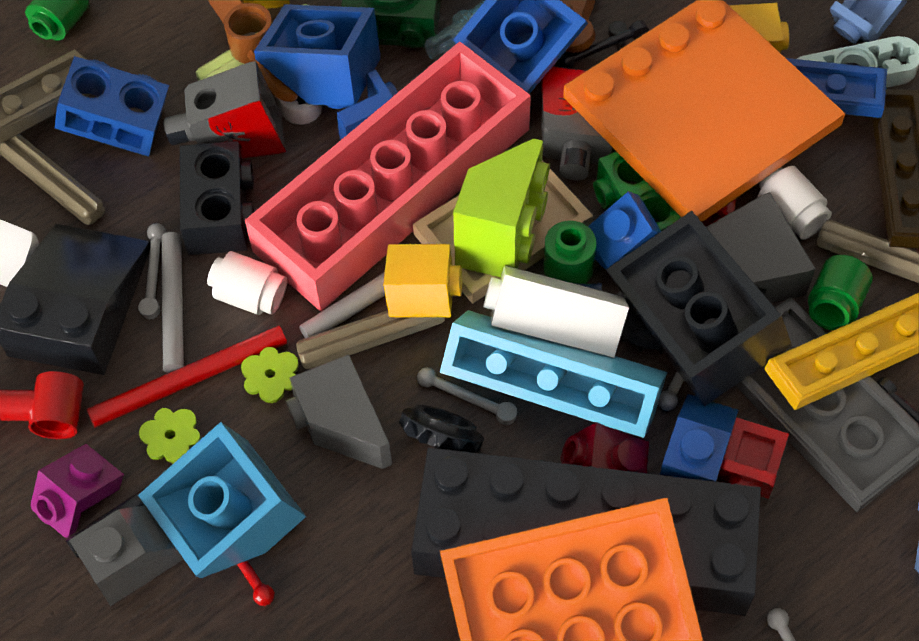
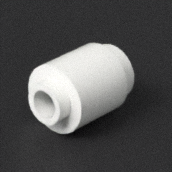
(798, 200)
(247, 283)

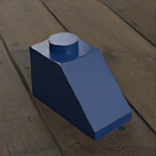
(699, 440)

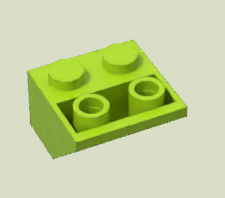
(500, 208)

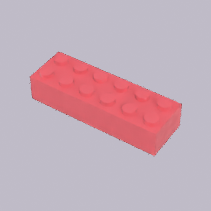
(388, 175)

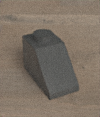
(339, 412)
(125, 551)

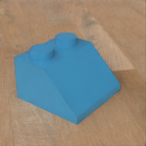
(221, 503)

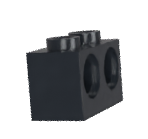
(210, 198)

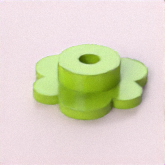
(258, 369)
(167, 424)

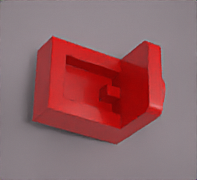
(753, 456)

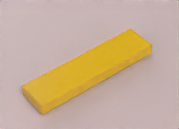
(847, 353)

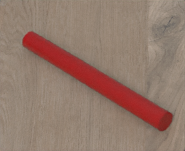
(184, 377)

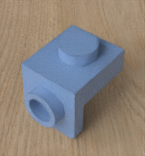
(864, 18)

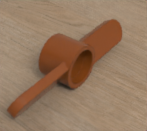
(245, 18)

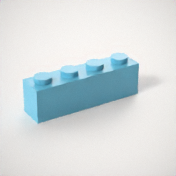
(554, 374)

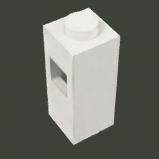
(556, 310)

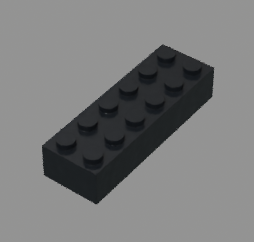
(493, 496)

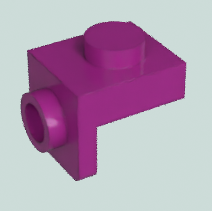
(72, 486)

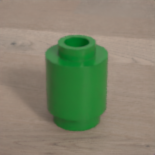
(54, 17)
(570, 252)
(839, 291)

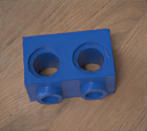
(108, 114)

